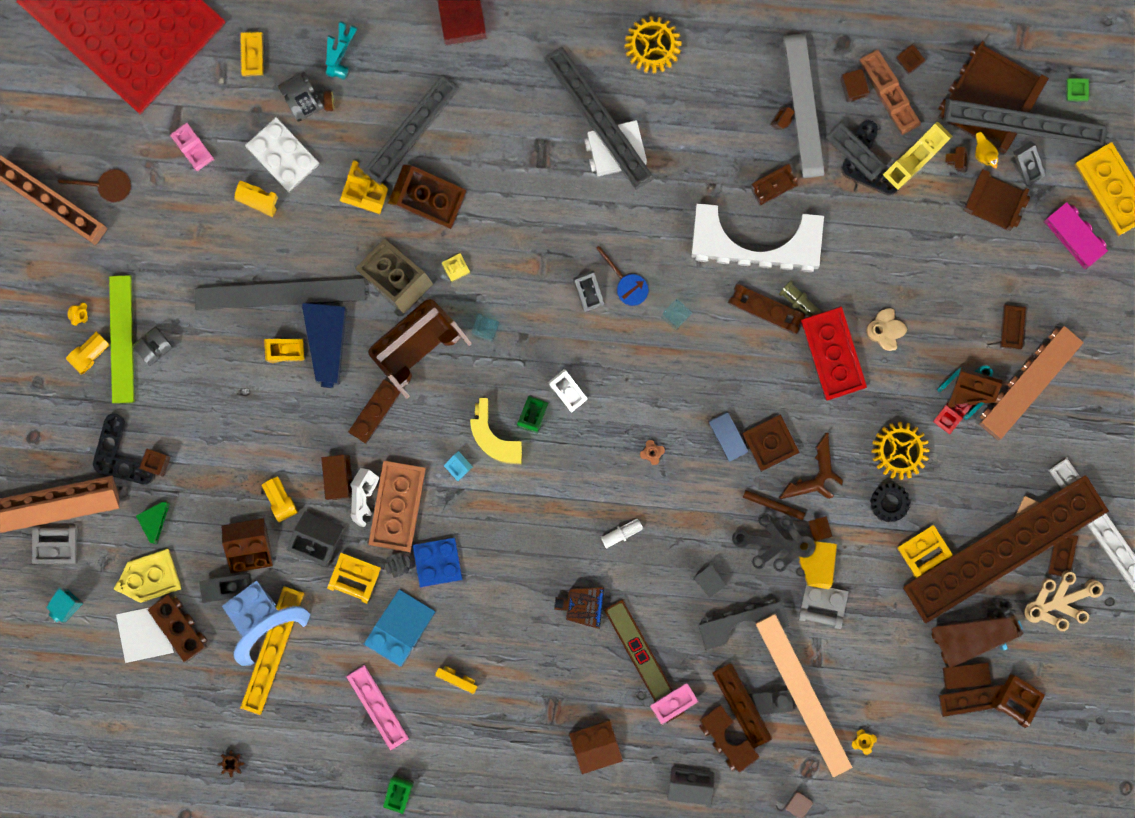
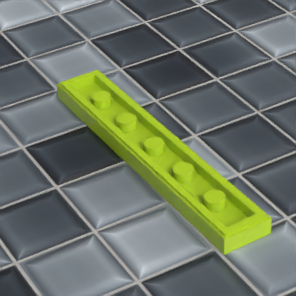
(121, 339)

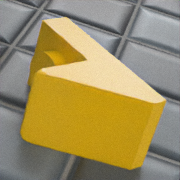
(283, 350)

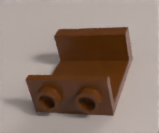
(996, 201)

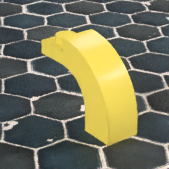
(918, 155)
(500, 450)

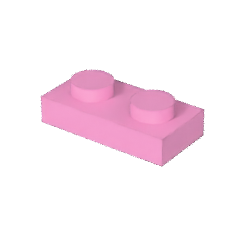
(674, 703)

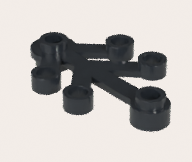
(776, 543)

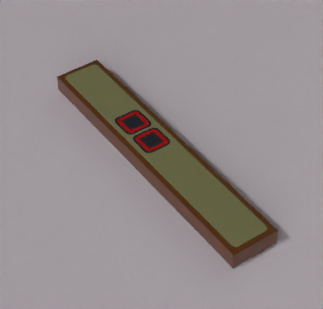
(639, 652)

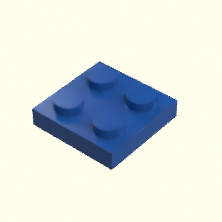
(437, 562)

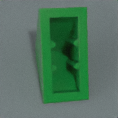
(532, 415)
(153, 521)
(398, 794)

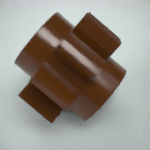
(225, 763)

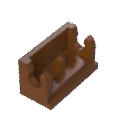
(774, 184)
(337, 477)

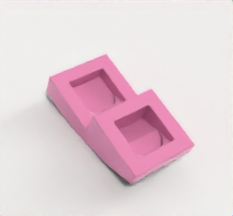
(191, 147)

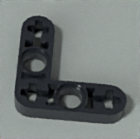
(858, 176)
(110, 455)

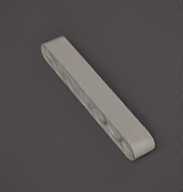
(804, 105)

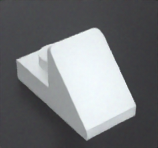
(567, 390)

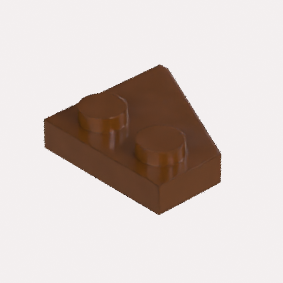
(974, 388)

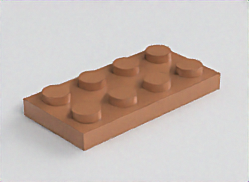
(397, 506)

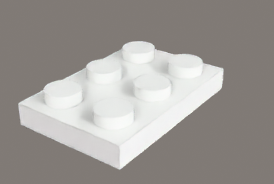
(282, 154)

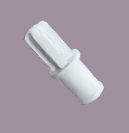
(622, 533)

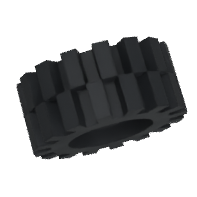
(899, 493)

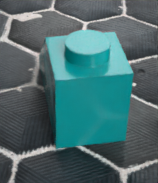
(63, 605)

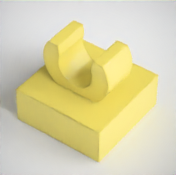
(455, 267)

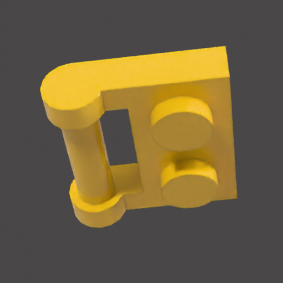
(922, 545)
(357, 571)

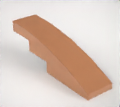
(889, 92)

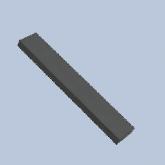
(410, 130)

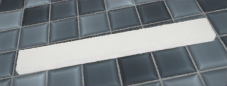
(1101, 528)

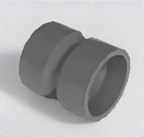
(146, 351)

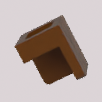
(854, 85)
(154, 462)

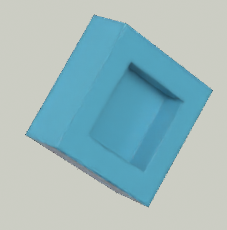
(458, 466)

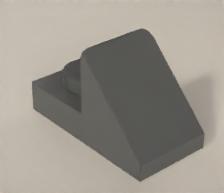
(1028, 163)
(773, 702)

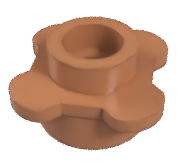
(658, 451)

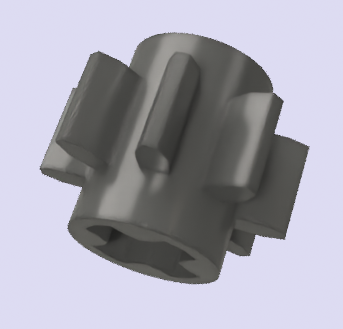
(397, 565)
(1000, 608)

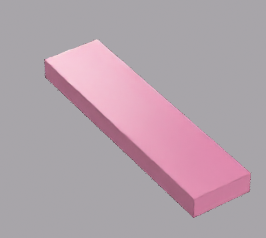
(377, 707)

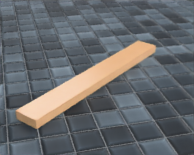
(803, 695)

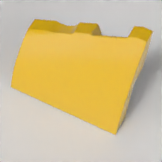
(363, 191)
(256, 198)
(820, 565)

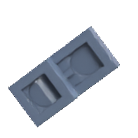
(728, 436)

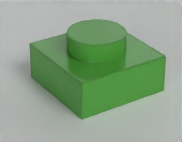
(1077, 89)

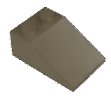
(394, 276)

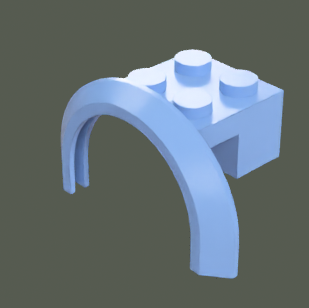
(254, 614)

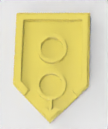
(149, 577)

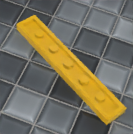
(270, 656)

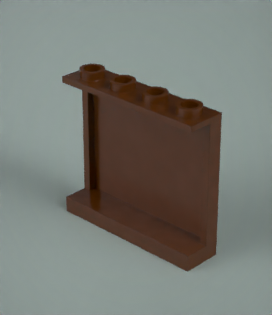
(996, 83)

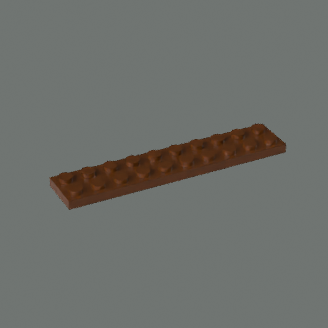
(1005, 549)

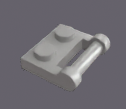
(54, 551)
(828, 599)

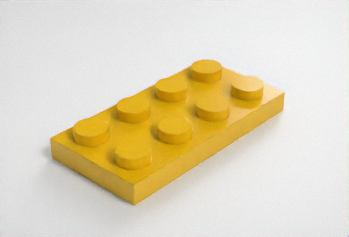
(1111, 186)

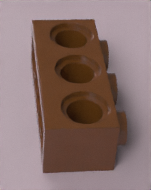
(167, 624)

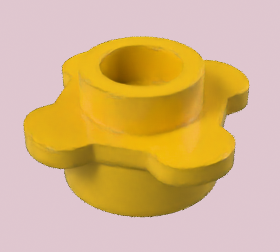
(78, 314)
(870, 740)

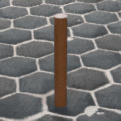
(774, 505)

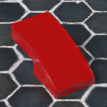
(951, 416)

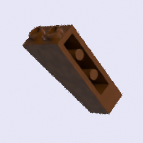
(974, 637)

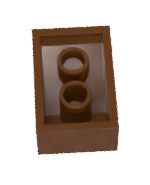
(427, 196)

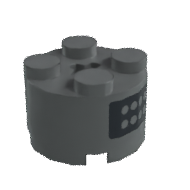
(300, 96)

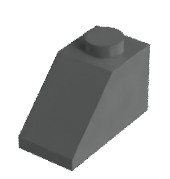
(223, 588)

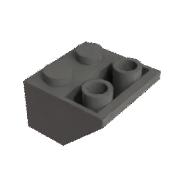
(315, 539)

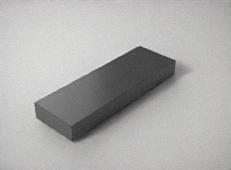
(855, 151)

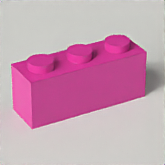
(1076, 235)

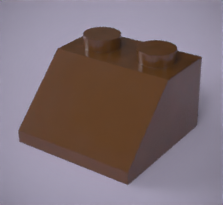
(595, 747)

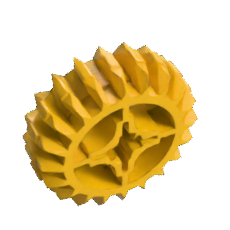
(645, 39)
(915, 439)

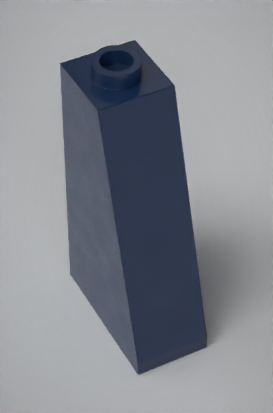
(325, 336)

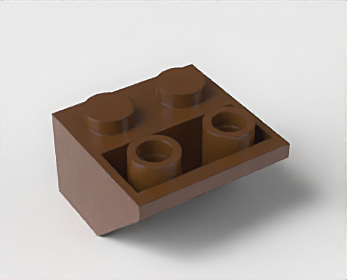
(246, 545)

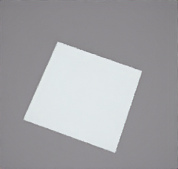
(141, 636)

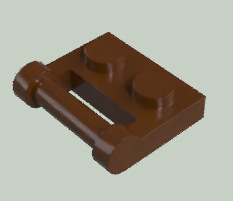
(1023, 695)

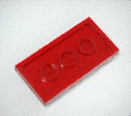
(833, 353)

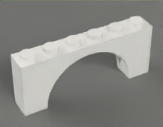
(713, 243)

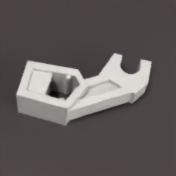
(359, 494)

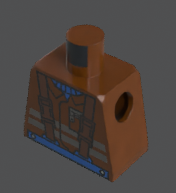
(582, 606)

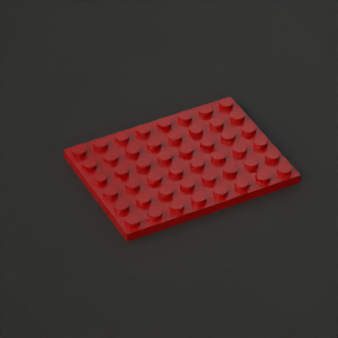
(130, 42)

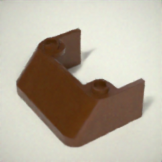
(413, 340)

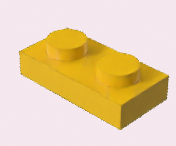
(252, 54)
(449, 675)

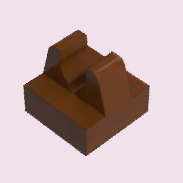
(958, 159)

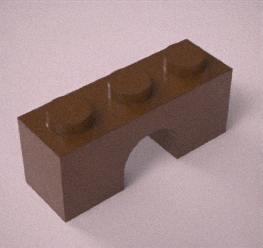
(739, 755)

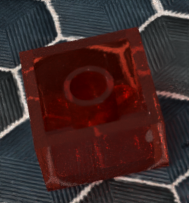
(461, 21)

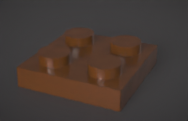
(770, 443)

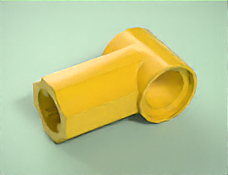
(83, 357)
(281, 503)

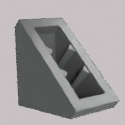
(588, 291)

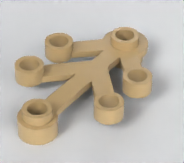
(1060, 601)

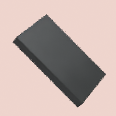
(691, 786)

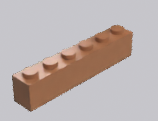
(51, 202)
(1030, 383)
(58, 503)

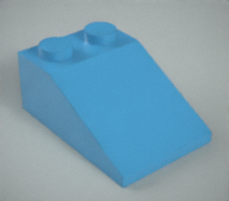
(399, 628)

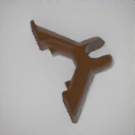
(816, 484)

